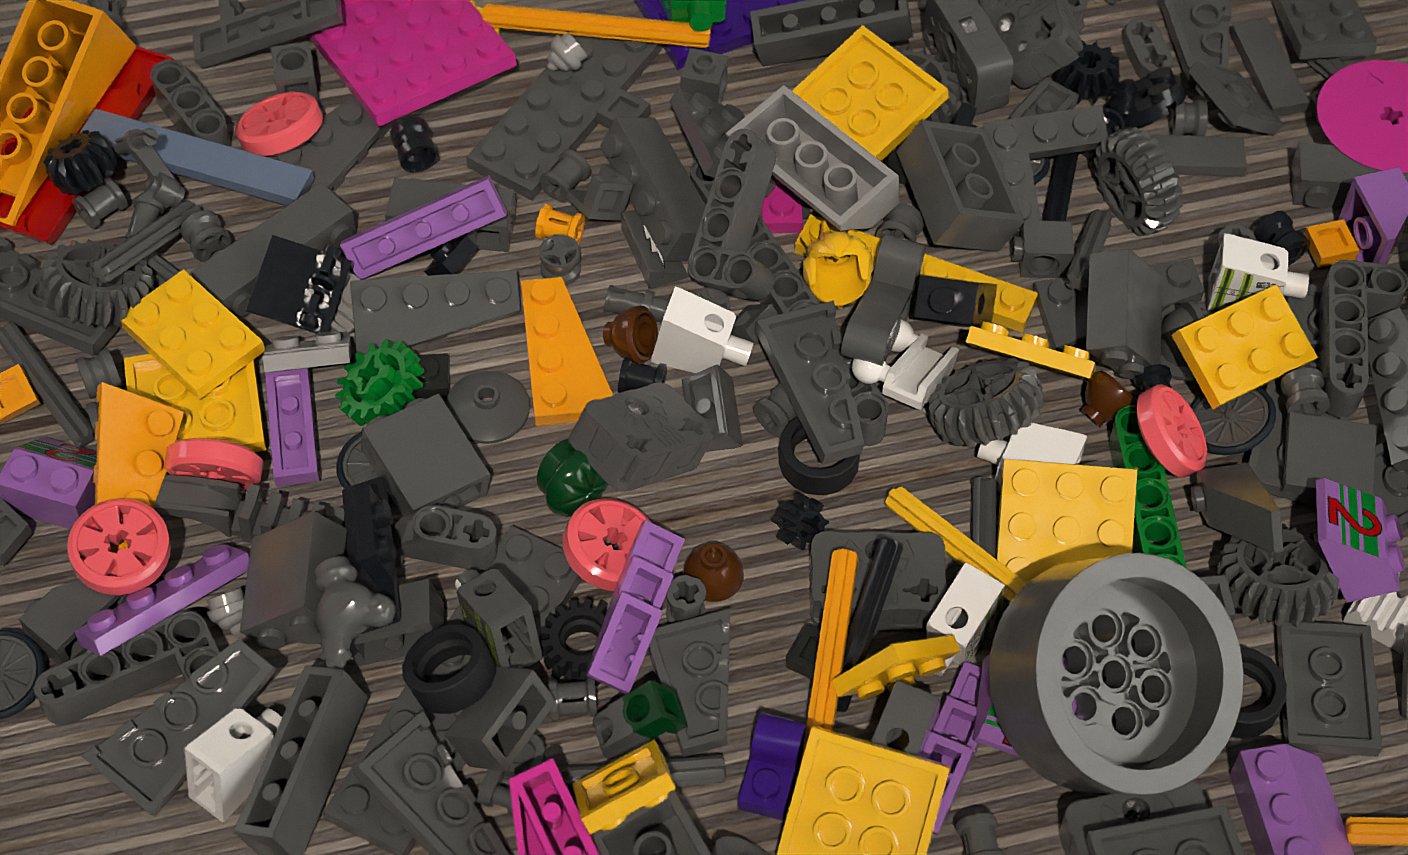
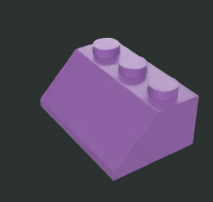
(1288, 803)

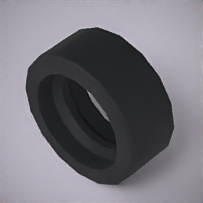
(809, 479)
(1271, 679)
(464, 687)

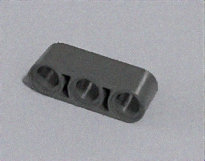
(187, 103)

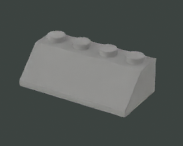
(823, 162)

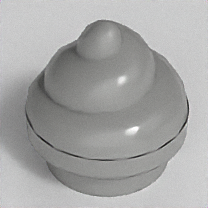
(565, 53)
(227, 610)

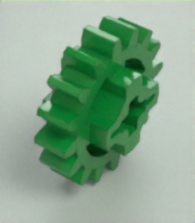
(379, 382)

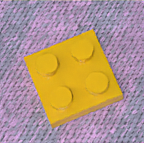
(896, 662)
(623, 787)

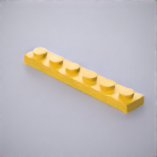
(1012, 302)

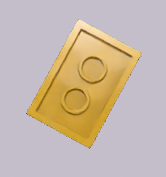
(192, 334)
(1244, 346)
(1031, 350)

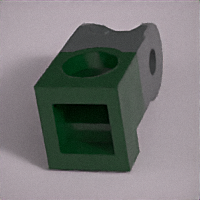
(638, 719)

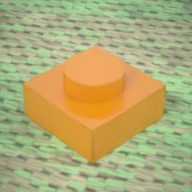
(1331, 243)
(15, 393)

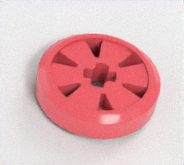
(279, 123)
(1171, 431)
(214, 460)
(586, 535)
(129, 568)

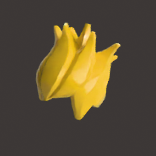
(837, 266)

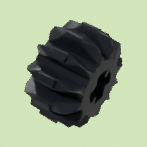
(1091, 74)
(80, 162)

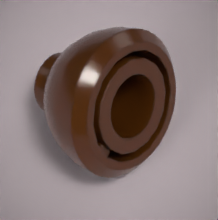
(632, 334)
(1105, 398)
(717, 569)

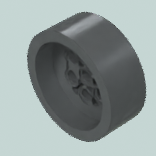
(1181, 654)

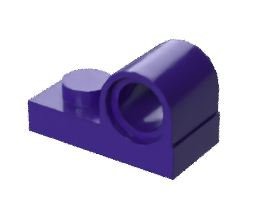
(772, 765)

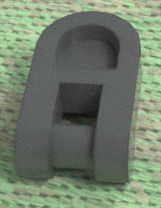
(491, 790)

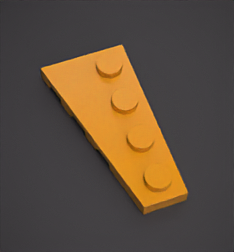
(559, 353)
(131, 446)

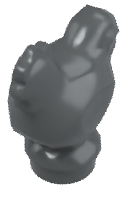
(346, 609)

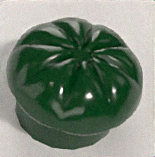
(568, 479)

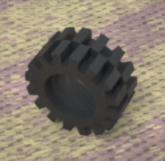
(559, 629)

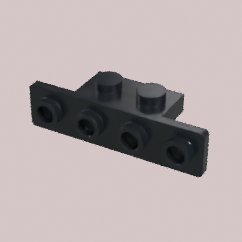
(370, 539)

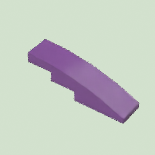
(635, 607)
(953, 736)

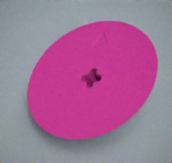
(1367, 113)

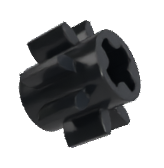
(799, 520)

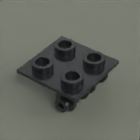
(299, 285)

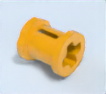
(556, 223)

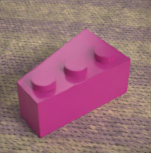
(546, 814)

